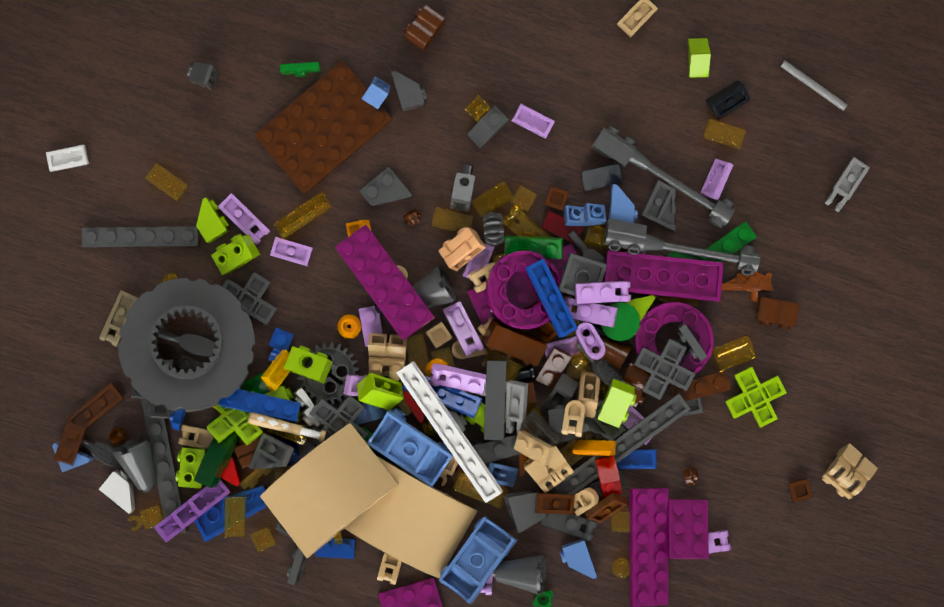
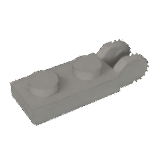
(848, 182)
(516, 405)

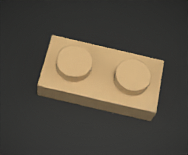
(637, 17)
(533, 448)

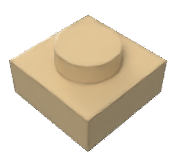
(439, 335)

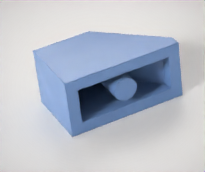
(621, 207)
(578, 557)

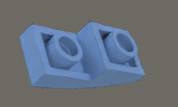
(584, 216)

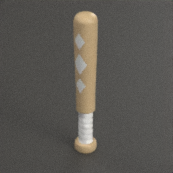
(280, 425)

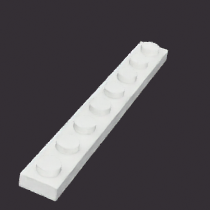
(449, 432)

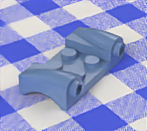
(410, 447)
(477, 559)

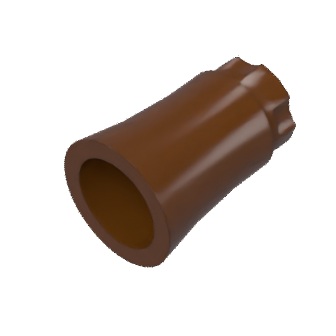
(615, 352)

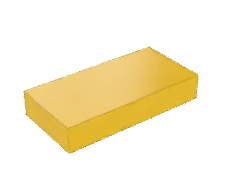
(276, 373)

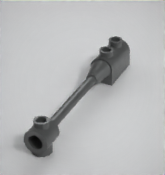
(623, 151)
(634, 238)

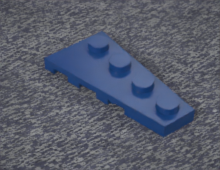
(213, 521)

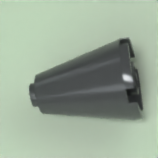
(435, 288)
(137, 462)
(523, 573)

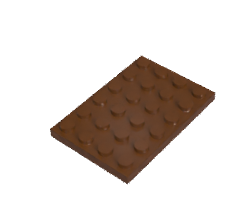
(322, 127)

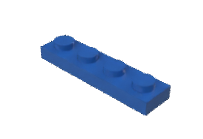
(551, 298)
(456, 399)
(262, 404)

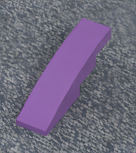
(190, 511)

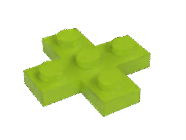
(755, 397)
(231, 421)

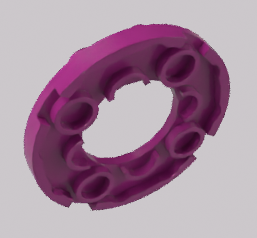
(497, 296)
(676, 312)

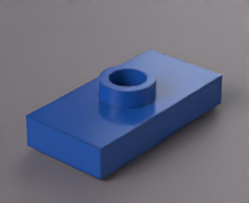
(639, 460)

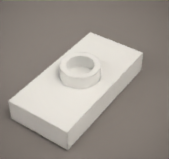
(67, 158)

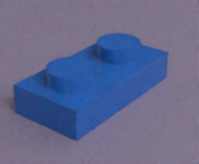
(342, 550)

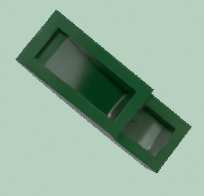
(215, 461)

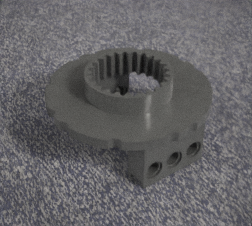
(206, 385)

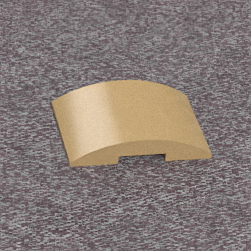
(328, 489)
(415, 523)

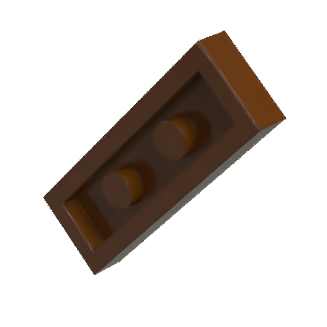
(703, 386)
(96, 407)

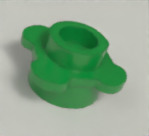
(543, 603)

